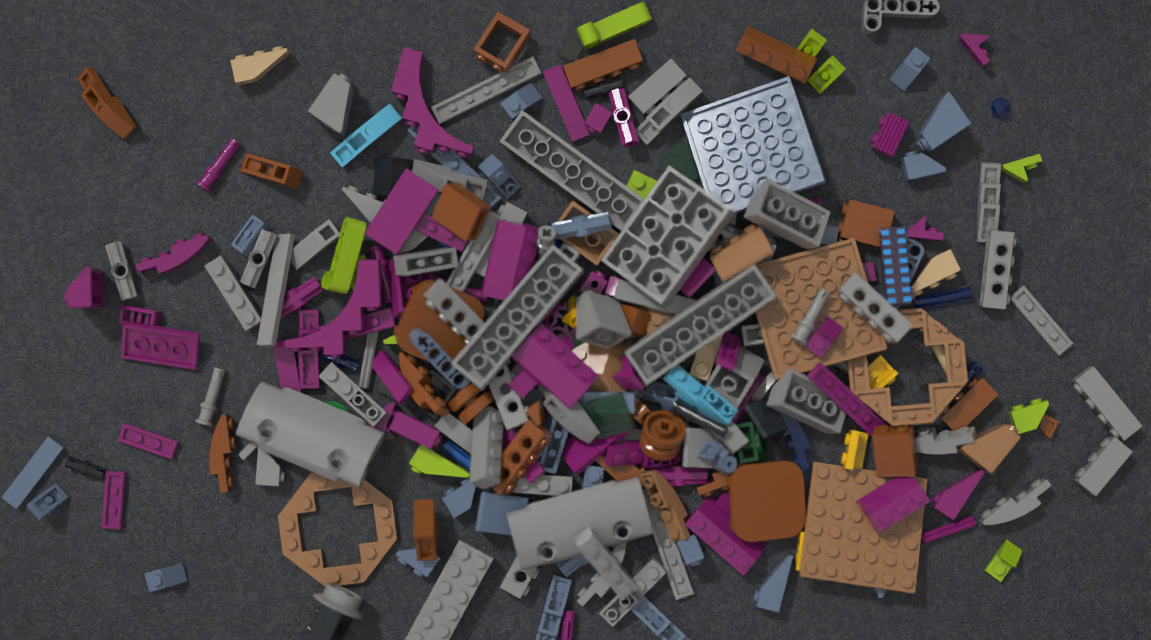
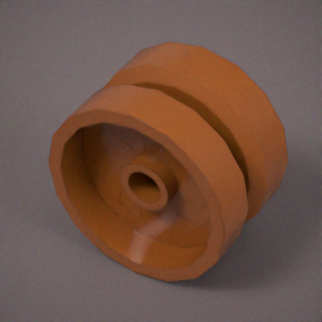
(471, 401)
(662, 435)

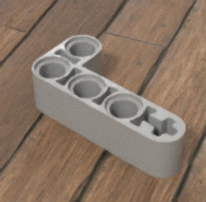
(901, 11)

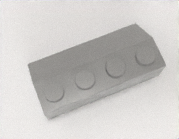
(788, 215)
(804, 401)

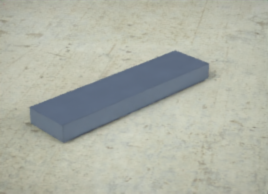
(33, 472)

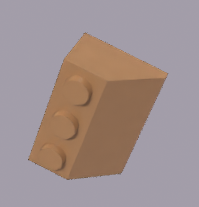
(593, 245)
(740, 251)

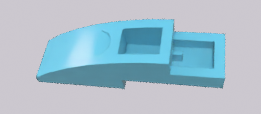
(366, 135)
(694, 394)

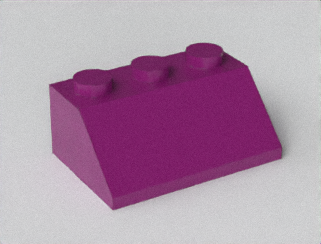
(401, 288)
(86, 290)
(892, 502)

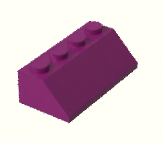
(510, 258)
(555, 366)
(713, 529)

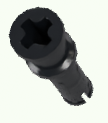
(692, 414)

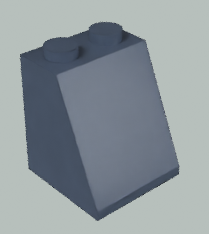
(941, 124)
(493, 511)

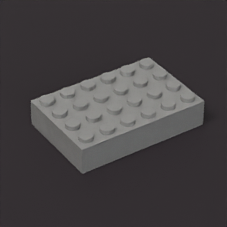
(668, 236)

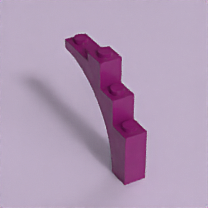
(430, 134)
(332, 337)

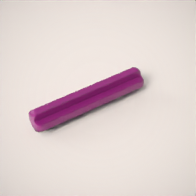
(948, 529)

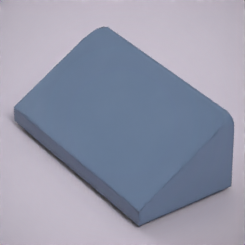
(248, 236)

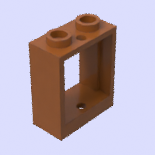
(513, 27)
(425, 530)

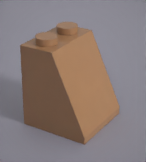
(990, 446)

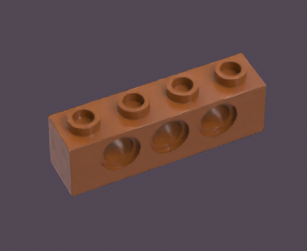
(520, 445)

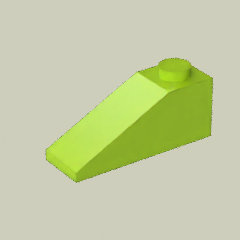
(431, 462)

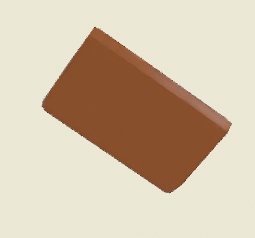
(537, 411)

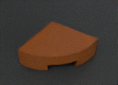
(1048, 425)

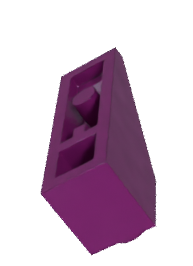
(953, 497)

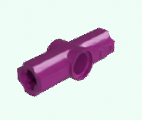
(621, 107)
(299, 296)
(683, 475)

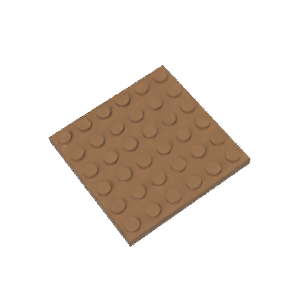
(796, 284)
(841, 540)

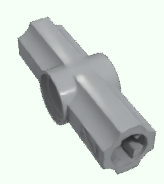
(117, 259)
(253, 270)

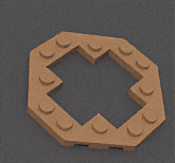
(940, 393)
(312, 560)

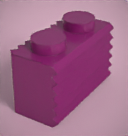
(889, 135)

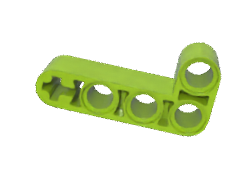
(595, 33)
(345, 256)

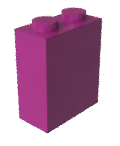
(416, 430)

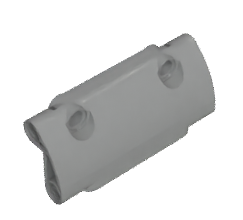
(310, 433)
(565, 516)

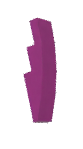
(309, 360)

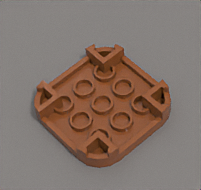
(421, 316)
(766, 500)

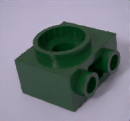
(757, 446)

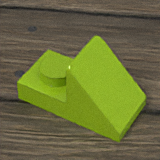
(812, 43)
(826, 74)
(1017, 170)
(1003, 560)

